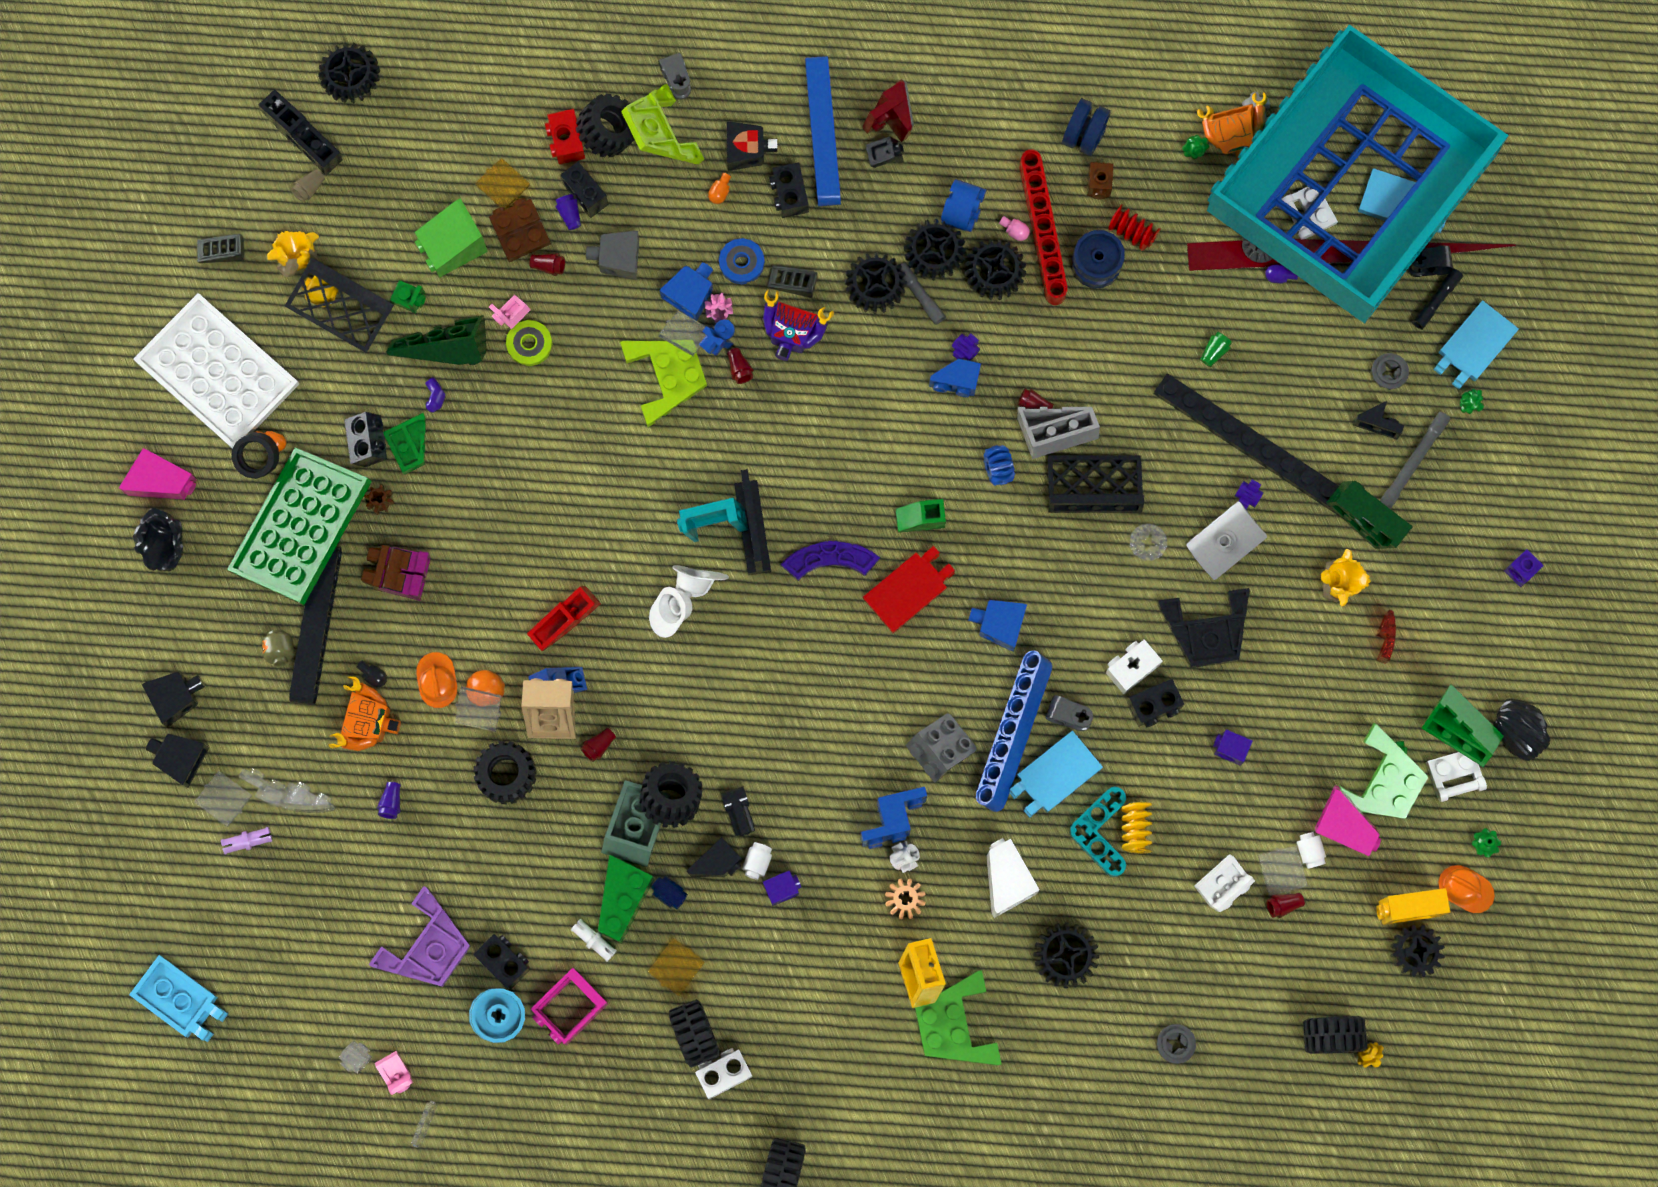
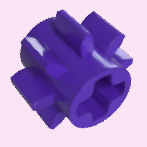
(965, 347)
(1249, 493)

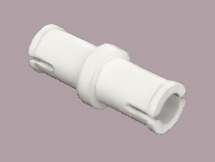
(593, 940)

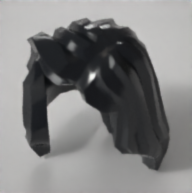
(159, 540)
(1522, 729)

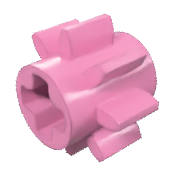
(718, 307)

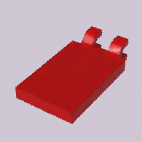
(908, 589)

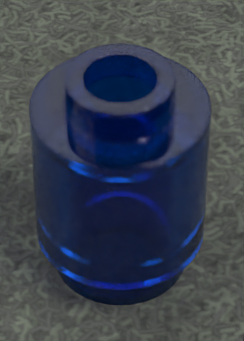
(669, 892)

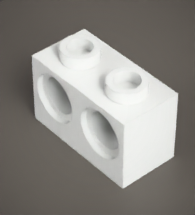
(726, 1079)

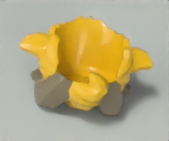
(293, 251)
(1343, 578)

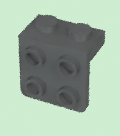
(941, 746)

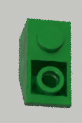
(921, 516)

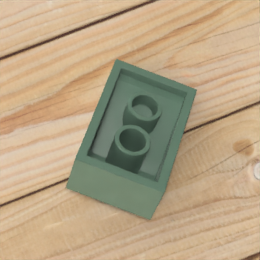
(630, 832)

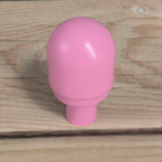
(1015, 228)

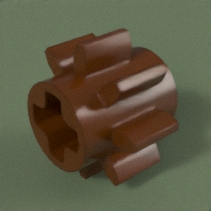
(373, 502)

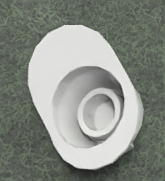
(696, 581)
(670, 611)

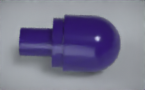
(1279, 274)

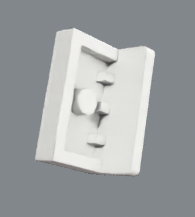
(1224, 884)

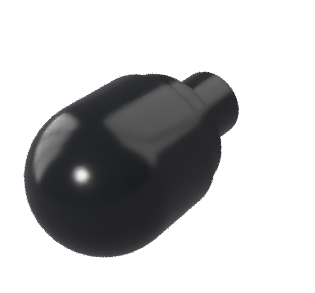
(372, 674)

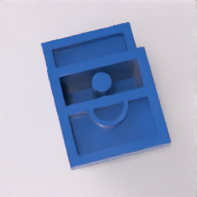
(894, 817)

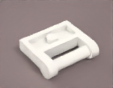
(1322, 216)
(1454, 767)

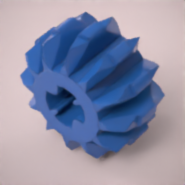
(999, 465)

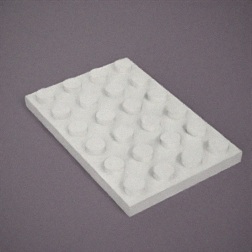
(216, 371)

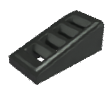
(236, 255)
(803, 274)

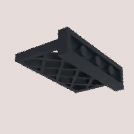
(350, 288)
(1095, 502)
(755, 537)

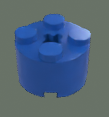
(963, 205)

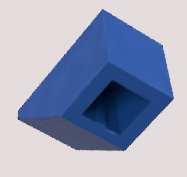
(957, 377)
(572, 674)

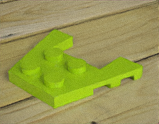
(653, 130)
(676, 371)

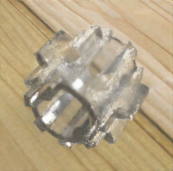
(355, 1057)

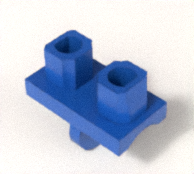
(717, 337)

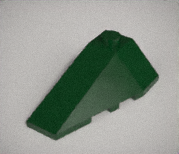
(453, 345)

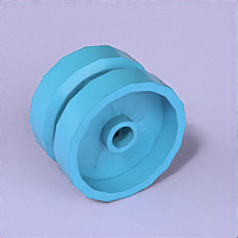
(507, 1025)

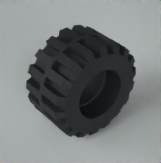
(596, 135)
(494, 755)
(673, 778)
(694, 1033)
(1335, 1034)
(783, 1164)

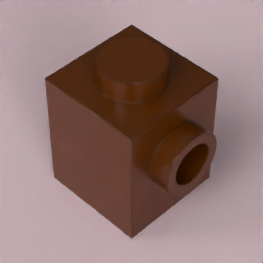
(1100, 180)

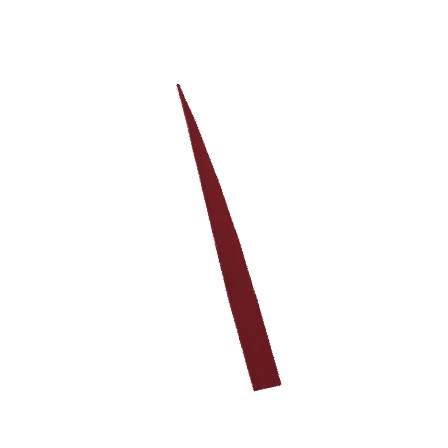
(1231, 254)

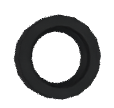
(238, 459)

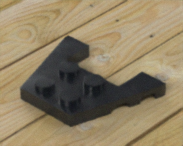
(1209, 639)

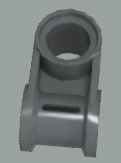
(675, 73)
(1066, 713)

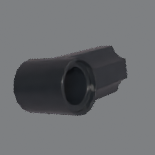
(737, 806)

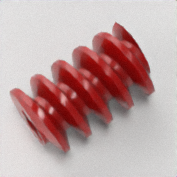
(1133, 228)

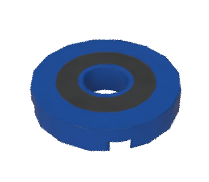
(741, 248)

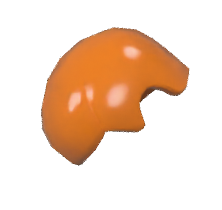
(486, 681)

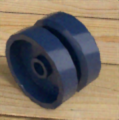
(1084, 126)
(1098, 259)

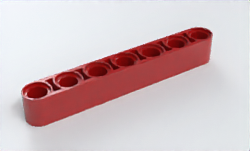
(1041, 237)

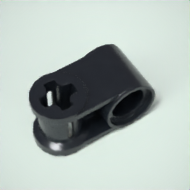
(1432, 262)

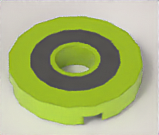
(523, 331)

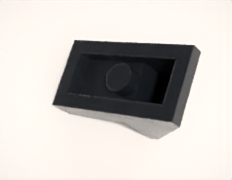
(1373, 421)

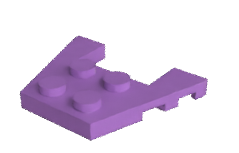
(434, 952)

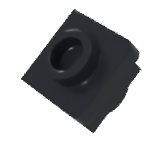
(885, 151)

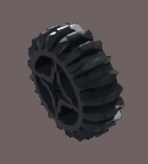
(332, 72)
(948, 238)
(986, 265)
(862, 270)
(1062, 944)

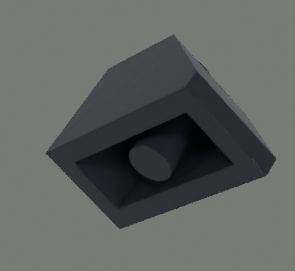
(716, 862)

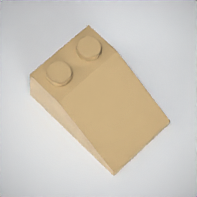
(549, 709)

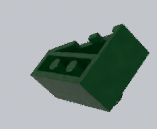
(1368, 516)

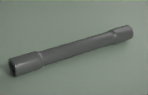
(1434, 431)

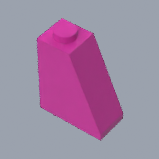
(157, 478)
(1347, 824)

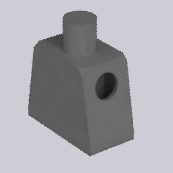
(617, 254)

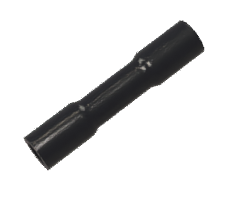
(1429, 309)

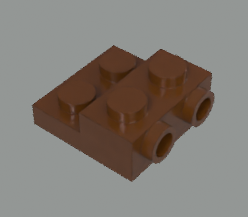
(519, 229)

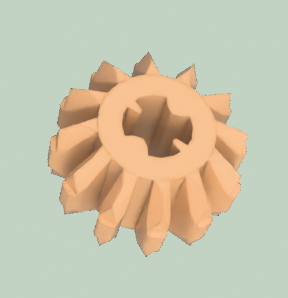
(898, 902)

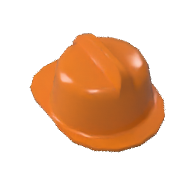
(437, 680)
(1467, 889)

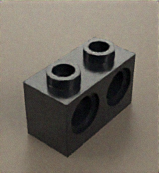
(584, 189)
(793, 189)
(365, 439)
(1152, 698)
(498, 965)

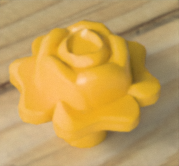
(1371, 1055)

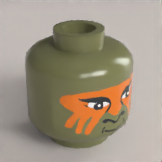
(278, 648)

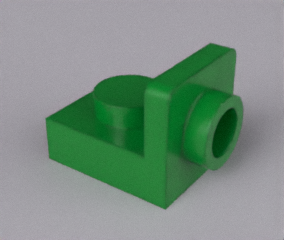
(408, 296)

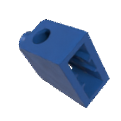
(689, 290)
(1000, 622)

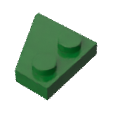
(408, 443)

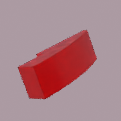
(563, 618)

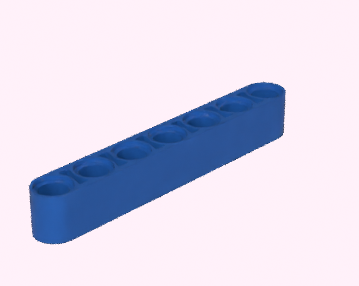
(822, 131)
(1033, 672)

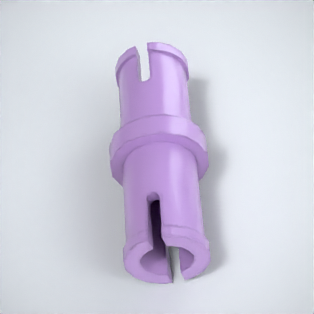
(246, 840)

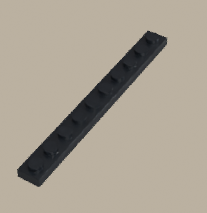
(1246, 440)

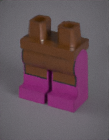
(397, 571)

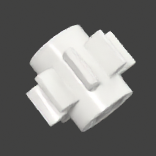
(904, 856)

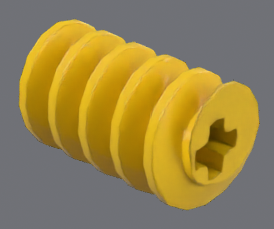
(1136, 827)

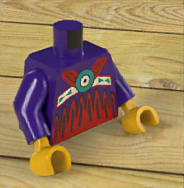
(792, 327)

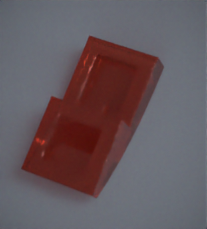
(1388, 632)

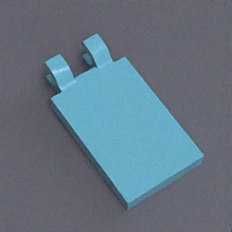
(1384, 194)
(1476, 343)
(1056, 774)
(177, 999)

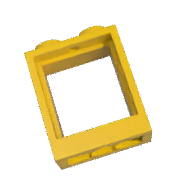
(1413, 906)
(921, 980)

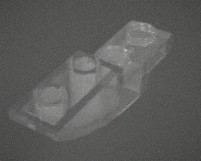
(293, 798)

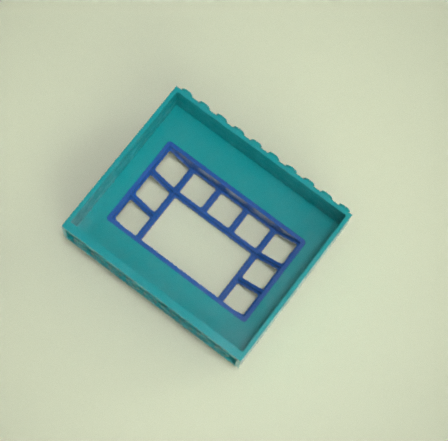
(1300, 131)

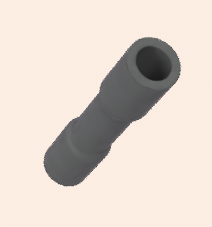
(928, 304)

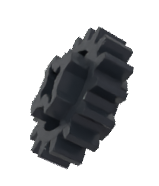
(1415, 941)

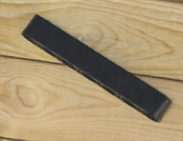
(315, 634)

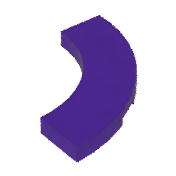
(830, 554)

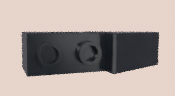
(300, 132)

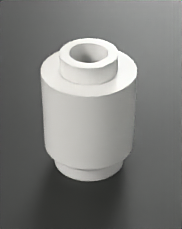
(1311, 850)
(757, 861)

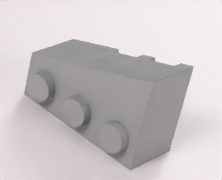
(1057, 429)

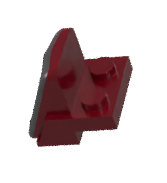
(894, 109)

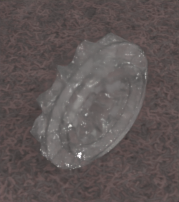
(1158, 538)

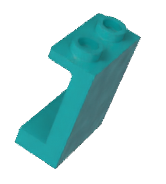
(712, 513)

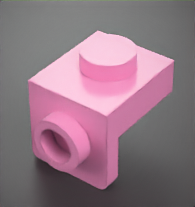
(511, 312)
(394, 1073)

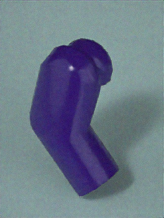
(437, 395)

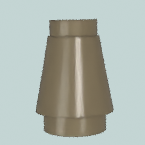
(307, 185)

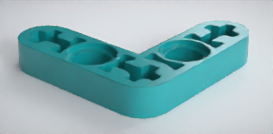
(1092, 827)

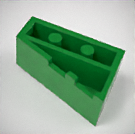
(1463, 727)
(622, 898)

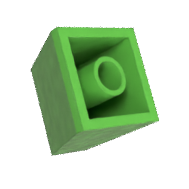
(450, 239)

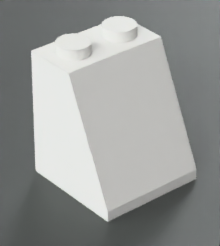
(1008, 877)

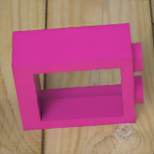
(541, 1019)

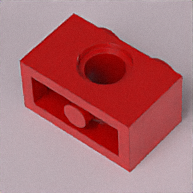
(571, 148)

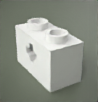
(1127, 678)

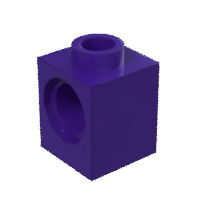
(1523, 568)
(1232, 747)
(782, 887)

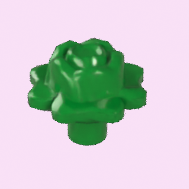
(1195, 147)
(1471, 401)
(1486, 843)

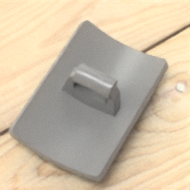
(1226, 540)

